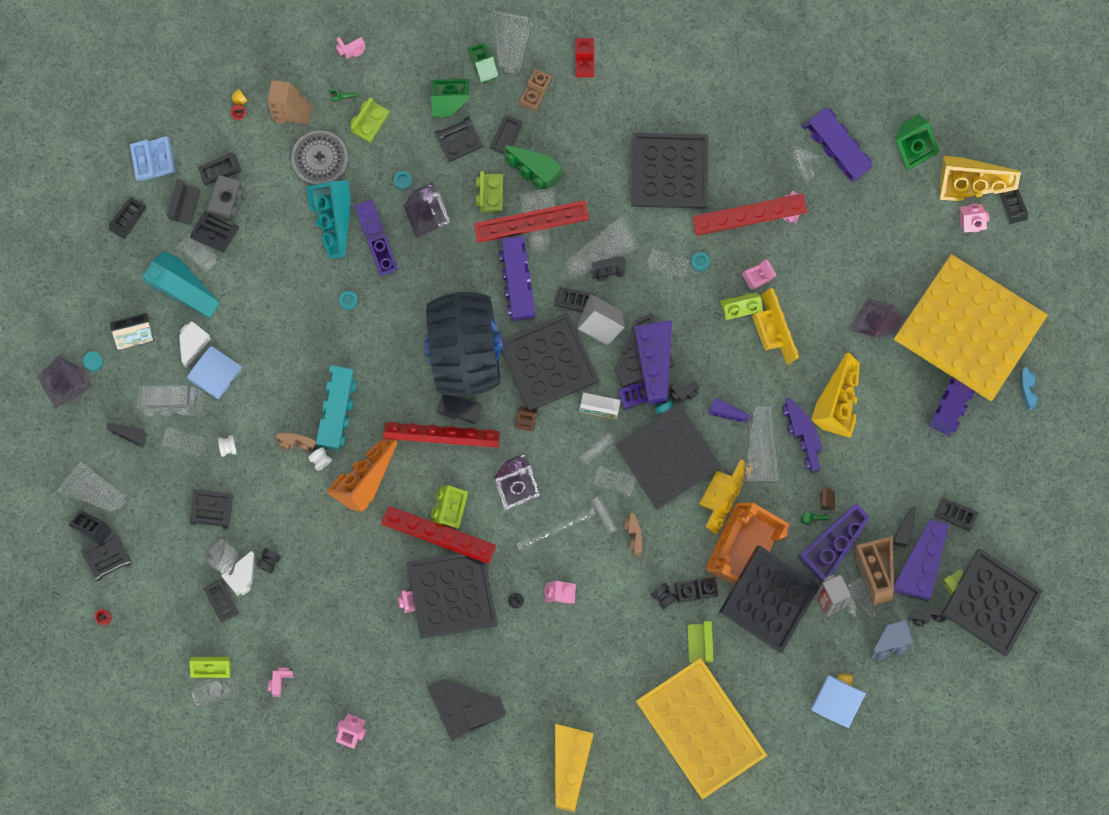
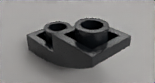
(459, 408)
(696, 590)
(923, 617)

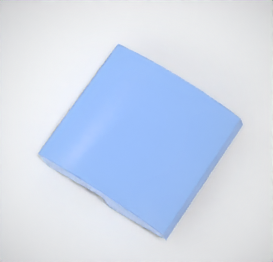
(152, 158)
(214, 372)
(838, 701)

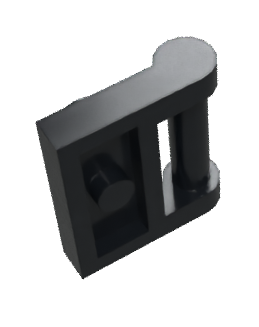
(460, 145)
(211, 235)
(602, 269)
(211, 502)
(99, 553)

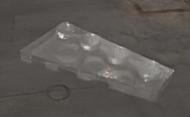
(610, 243)
(760, 451)

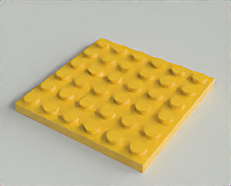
(971, 327)

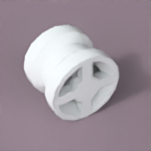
(227, 445)
(320, 459)

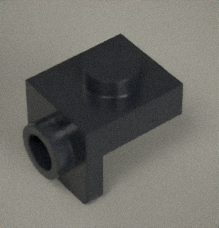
(688, 392)

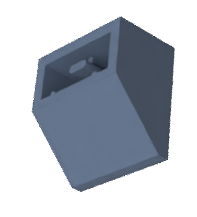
(895, 639)

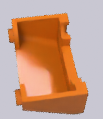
(744, 530)

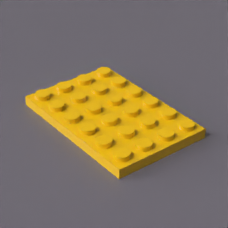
(701, 728)

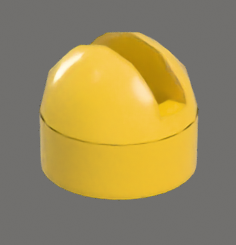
(238, 97)
(848, 678)

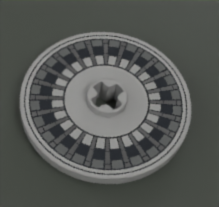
(309, 147)

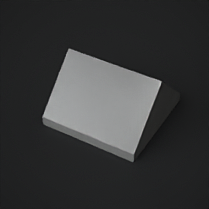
(601, 320)

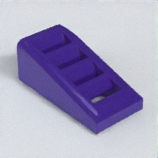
(622, 395)
(724, 410)

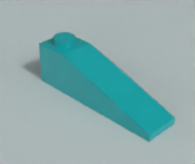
(332, 207)
(177, 281)

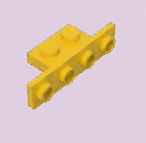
(773, 327)
(721, 496)

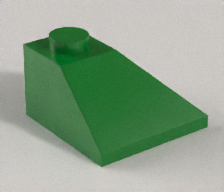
(448, 96)
(916, 141)

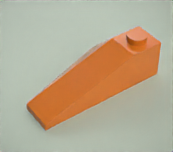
(361, 484)

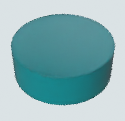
(402, 180)
(700, 261)
(348, 300)
(92, 361)
(663, 407)

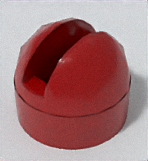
(238, 115)
(105, 613)

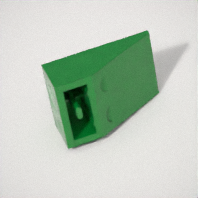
(534, 166)

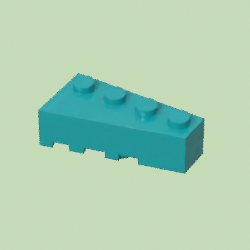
(336, 408)

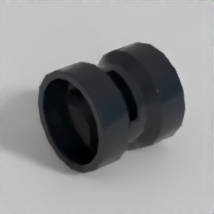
(268, 560)
(663, 596)

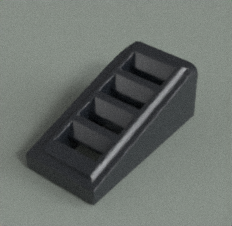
(224, 159)
(1016, 214)
(126, 227)
(579, 308)
(133, 435)
(960, 523)
(100, 531)
(903, 534)
(208, 588)

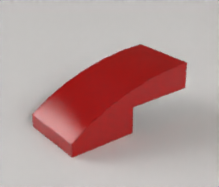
(584, 57)

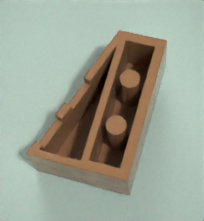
(287, 104)
(877, 569)

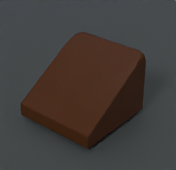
(526, 419)
(827, 499)

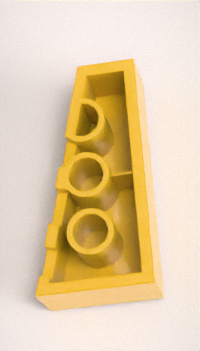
(571, 756)

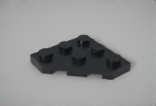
(628, 367)
(450, 701)

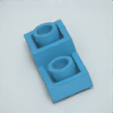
(1027, 381)

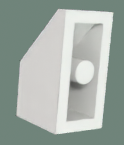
(192, 342)
(242, 575)

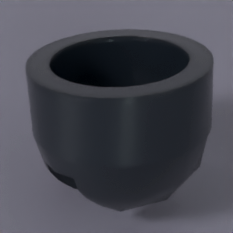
(512, 603)

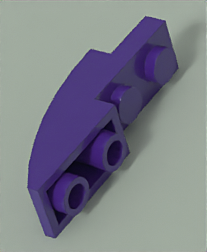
(376, 237)
(803, 428)

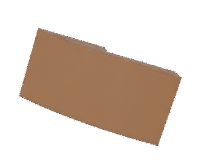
(535, 90)
(290, 440)
(634, 530)

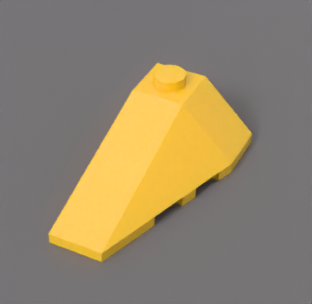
(970, 178)
(836, 402)

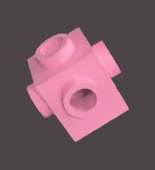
(973, 218)
(350, 730)

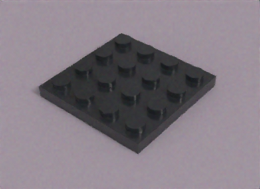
(669, 170)
(548, 362)
(668, 456)
(451, 595)
(769, 599)
(992, 602)

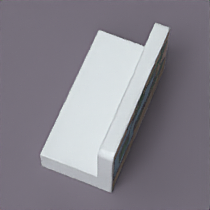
(599, 406)

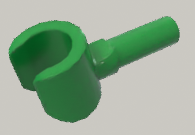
(341, 95)
(808, 516)

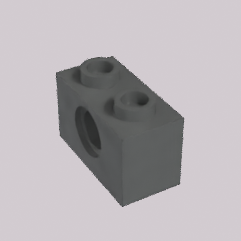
(224, 187)

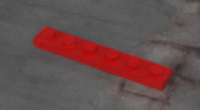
(750, 214)
(531, 221)
(444, 435)
(439, 534)

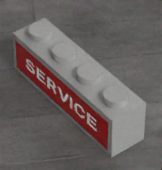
(833, 595)

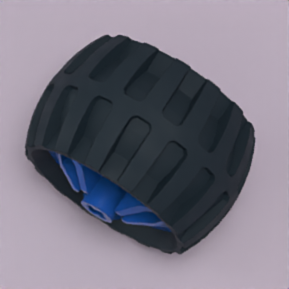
(463, 344)

